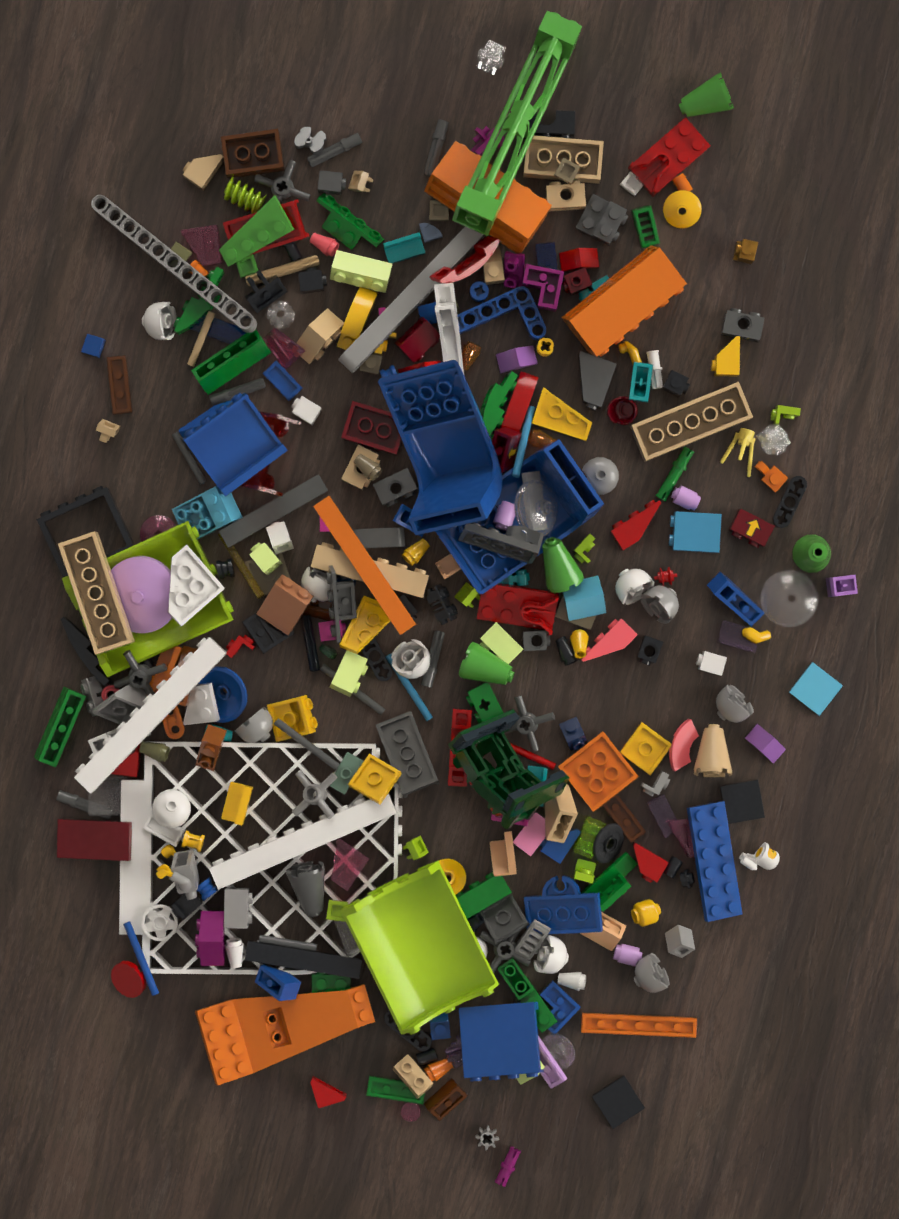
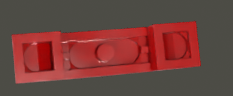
(484, 250)
(520, 401)
(460, 721)

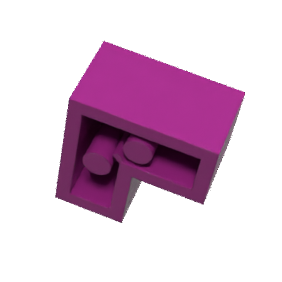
(548, 281)
(210, 938)

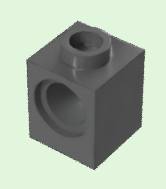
(331, 182)
(527, 636)

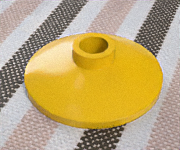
(678, 200)
(456, 872)

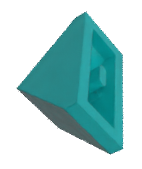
(640, 382)

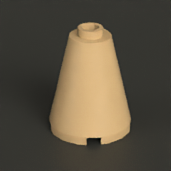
(713, 754)

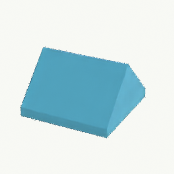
(584, 599)

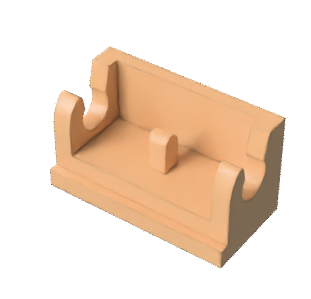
(447, 566)

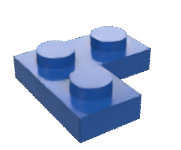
(563, 1005)

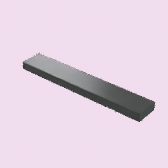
(273, 511)

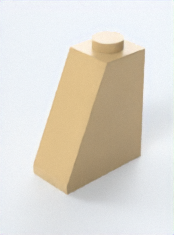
(560, 816)

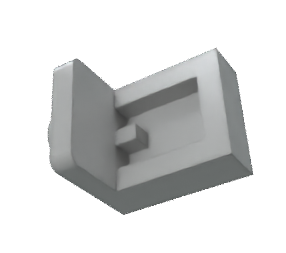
(661, 783)

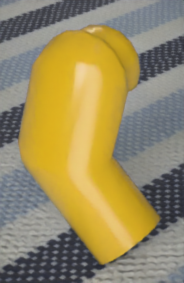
(632, 351)
(755, 636)

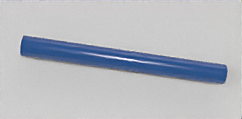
(141, 958)

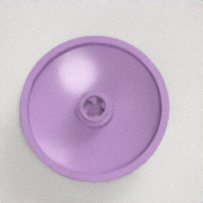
(144, 592)

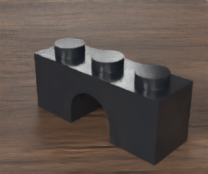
(562, 126)

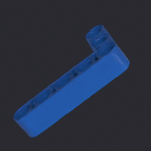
(497, 311)

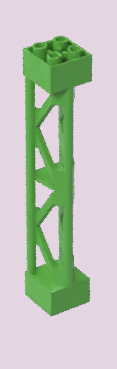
(478, 206)

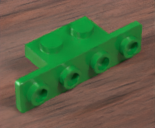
(345, 225)
(611, 882)

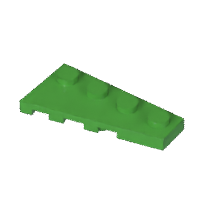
(262, 229)

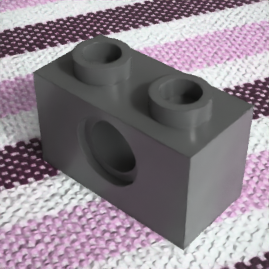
(731, 328)
(402, 478)

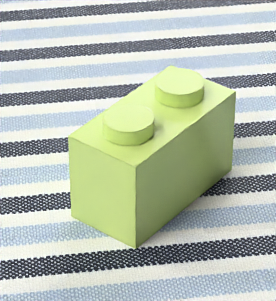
(500, 643)
(348, 673)

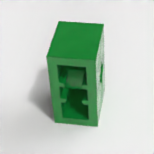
(474, 699)

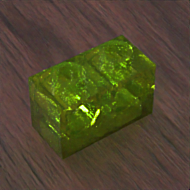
(586, 839)

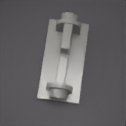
(90, 689)

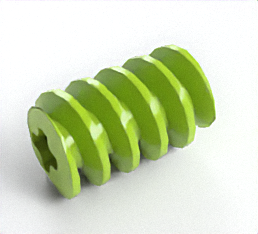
(243, 197)

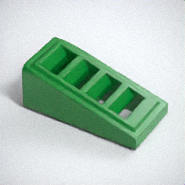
(639, 228)

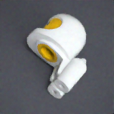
(764, 857)

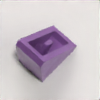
(516, 359)
(841, 585)
(765, 743)

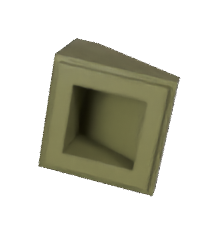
(181, 251)

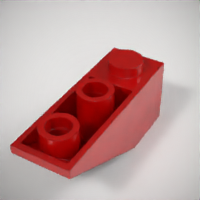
(633, 529)

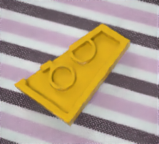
(559, 417)
(365, 627)

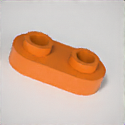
(174, 720)

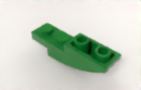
(196, 309)
(494, 398)
(526, 993)

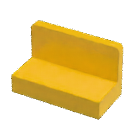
(237, 803)

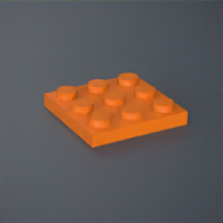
(598, 771)

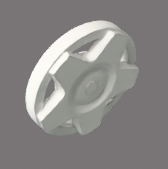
(159, 922)

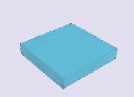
(815, 688)

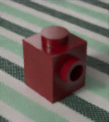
(576, 281)

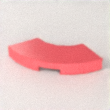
(681, 745)

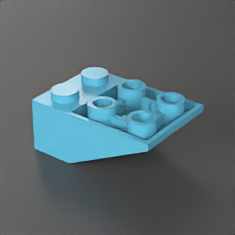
(208, 511)

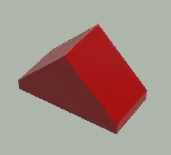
(578, 259)
(130, 765)
(325, 1093)

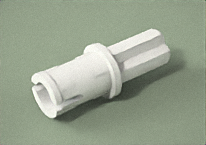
(656, 379)

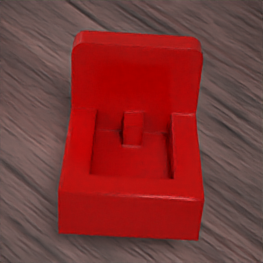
(234, 646)

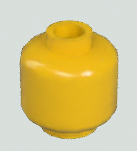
(645, 912)

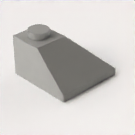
(121, 704)

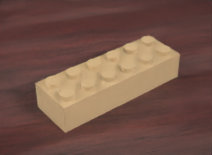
(691, 421)
(398, 576)
(96, 592)

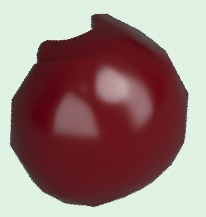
(622, 410)

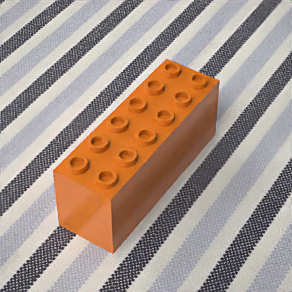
(520, 212)
(624, 301)

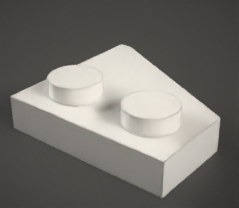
(201, 705)

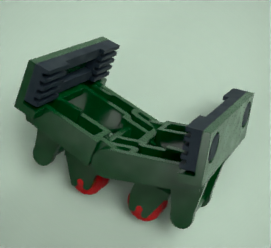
(486, 779)

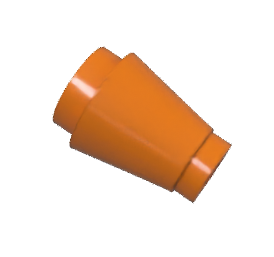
(438, 1069)

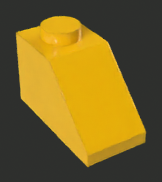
(728, 360)

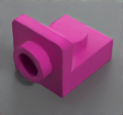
(325, 633)

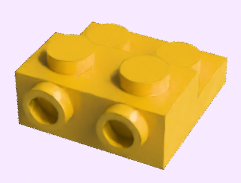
(296, 714)

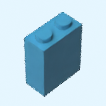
(695, 532)

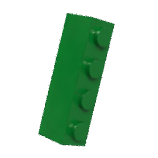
(231, 361)
(59, 726)
(483, 894)

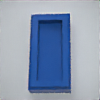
(282, 380)

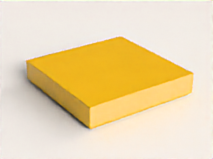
(645, 748)
(374, 779)

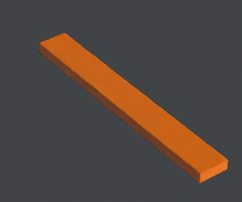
(364, 565)

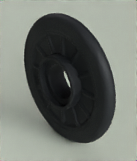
(600, 849)

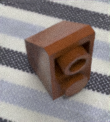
(210, 747)

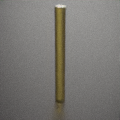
(244, 570)

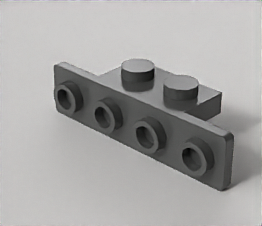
(343, 602)

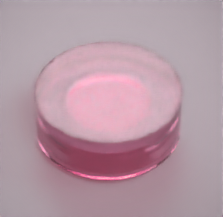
(410, 1111)

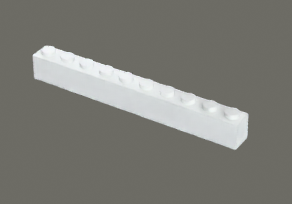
(150, 715)
(299, 841)

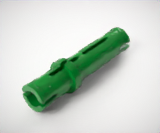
(674, 474)

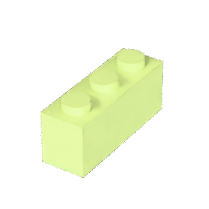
(361, 271)
(265, 558)

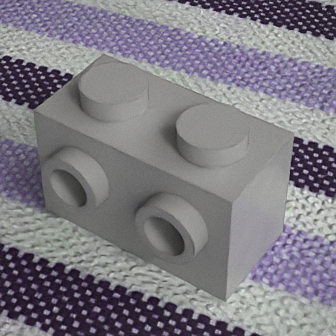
(237, 908)

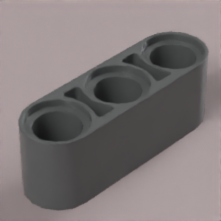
(381, 537)

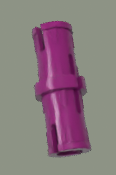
(507, 1166)

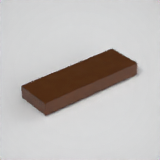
(119, 385)
(623, 817)

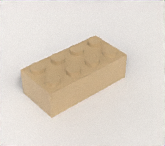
(547, 153)

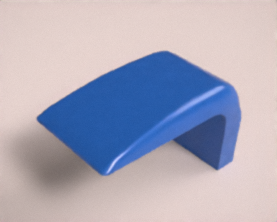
(446, 446)
(575, 501)

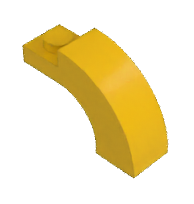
(357, 317)

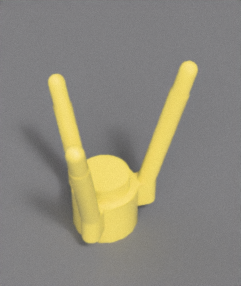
(744, 438)

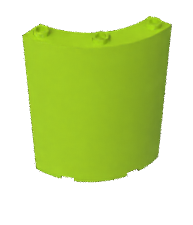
(146, 645)
(419, 947)

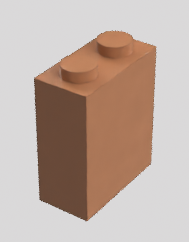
(285, 604)

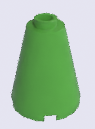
(707, 98)
(805, 556)
(559, 566)
(485, 666)

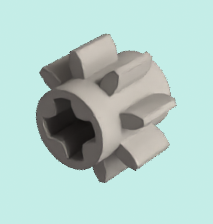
(487, 1143)

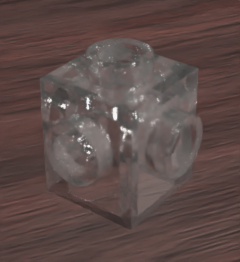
(491, 57)
(281, 322)
(773, 439)

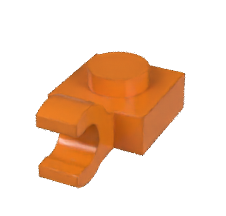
(772, 477)

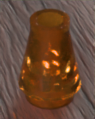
(470, 354)
(539, 438)

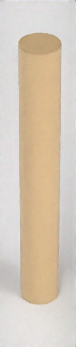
(201, 338)

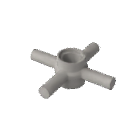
(321, 794)

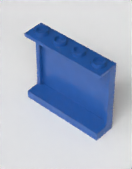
(234, 443)
(500, 1041)

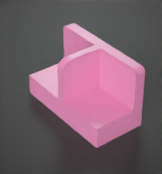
(531, 835)

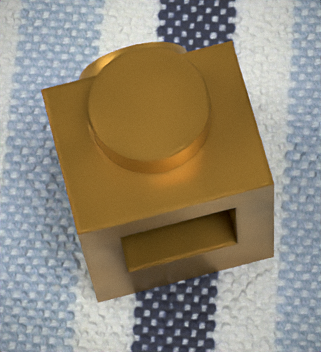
(745, 251)

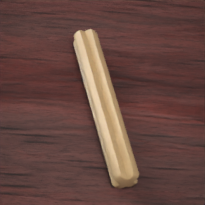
(286, 269)

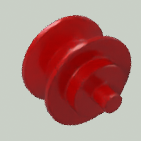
(665, 576)

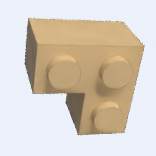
(320, 335)

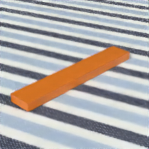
(638, 1025)

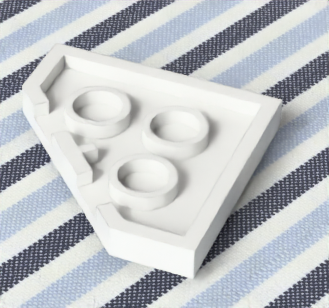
(190, 586)

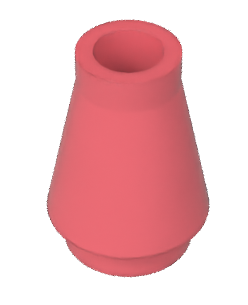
(325, 244)

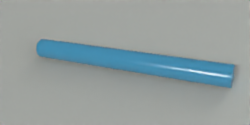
(523, 442)
(412, 692)

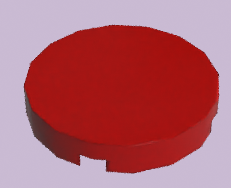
(128, 979)

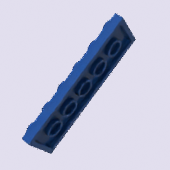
(714, 861)

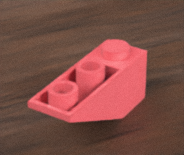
(615, 639)

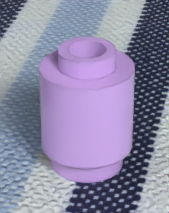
(685, 498)
(504, 515)
(627, 954)

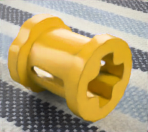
(544, 353)
(193, 841)

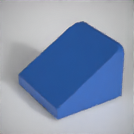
(428, 312)
(93, 345)

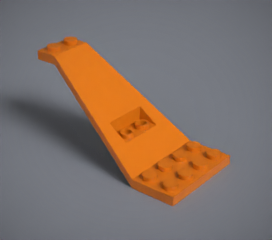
(242, 1037)

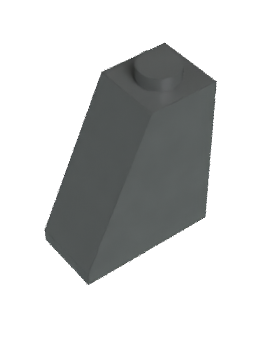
(595, 379)

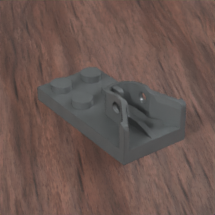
(513, 544)
(407, 753)

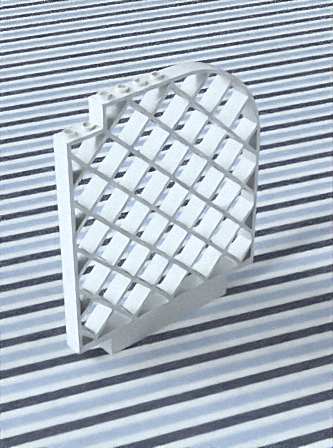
(137, 874)

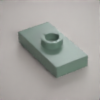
(346, 771)

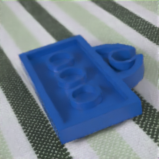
(565, 909)

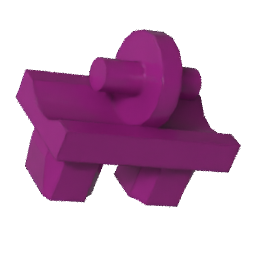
(481, 145)
(514, 269)

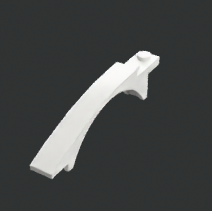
(448, 322)

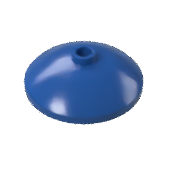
(232, 703)

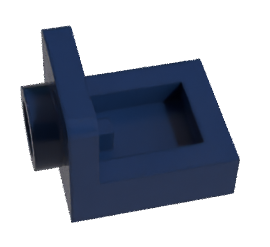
(573, 734)

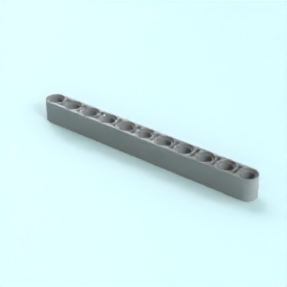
(167, 257)
(408, 300)

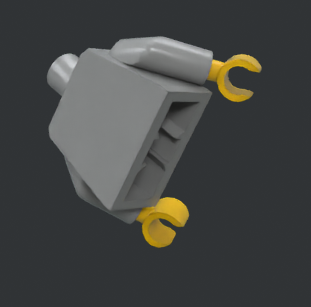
(182, 872)

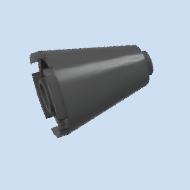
(308, 885)

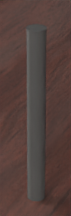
(360, 695)
(307, 744)

